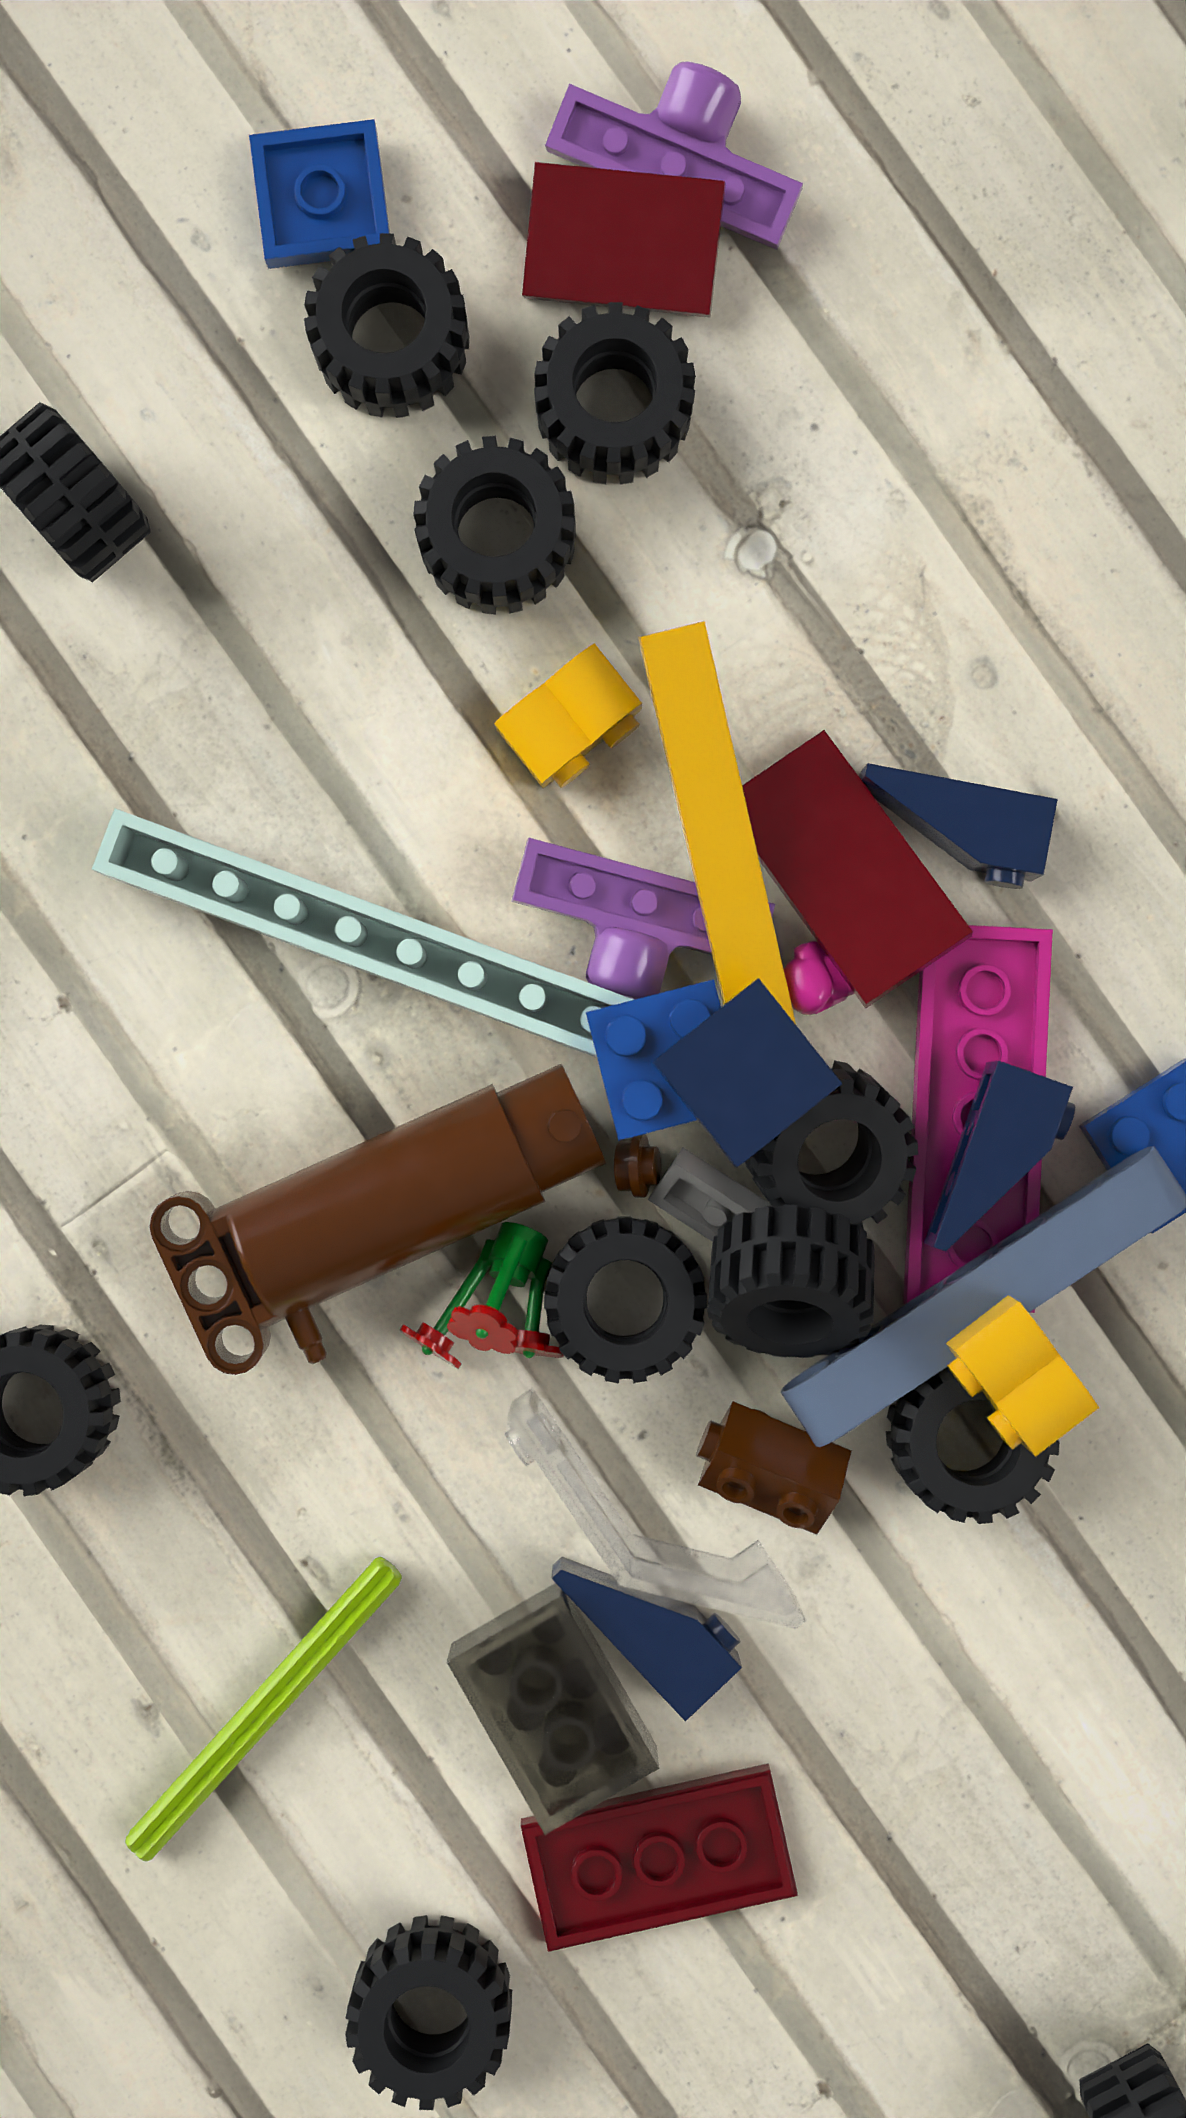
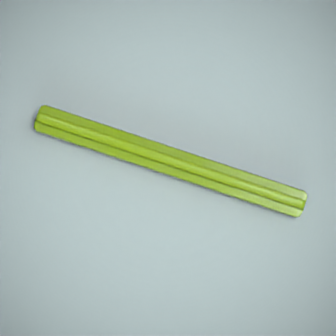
(263, 1709)

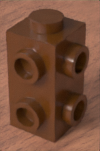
(772, 1467)

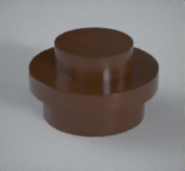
(636, 1165)

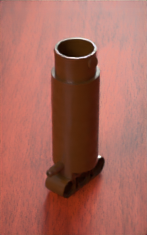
(372, 1210)

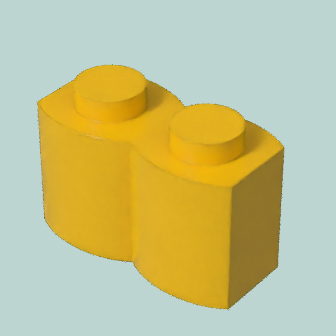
(570, 717)
(1021, 1377)

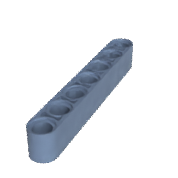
(1026, 1265)

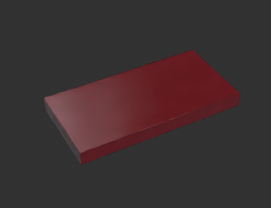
(849, 870)
(660, 1858)

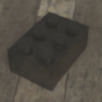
(553, 1707)

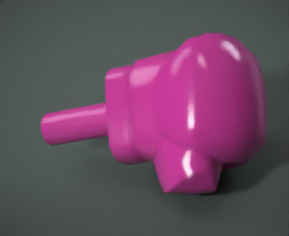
(814, 980)

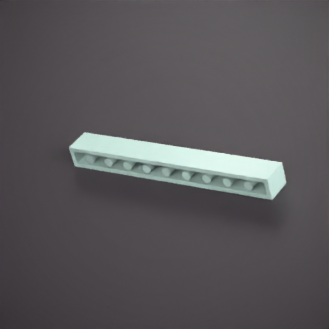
(351, 931)

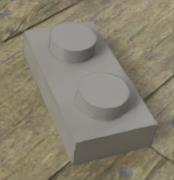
(702, 1195)

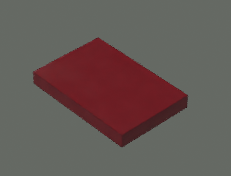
(623, 239)

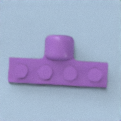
(679, 139)
(633, 913)

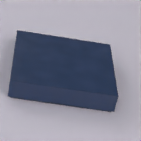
(747, 1073)

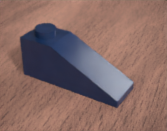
(974, 823)
(1003, 1139)
(660, 1636)

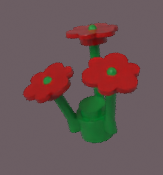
(513, 1260)

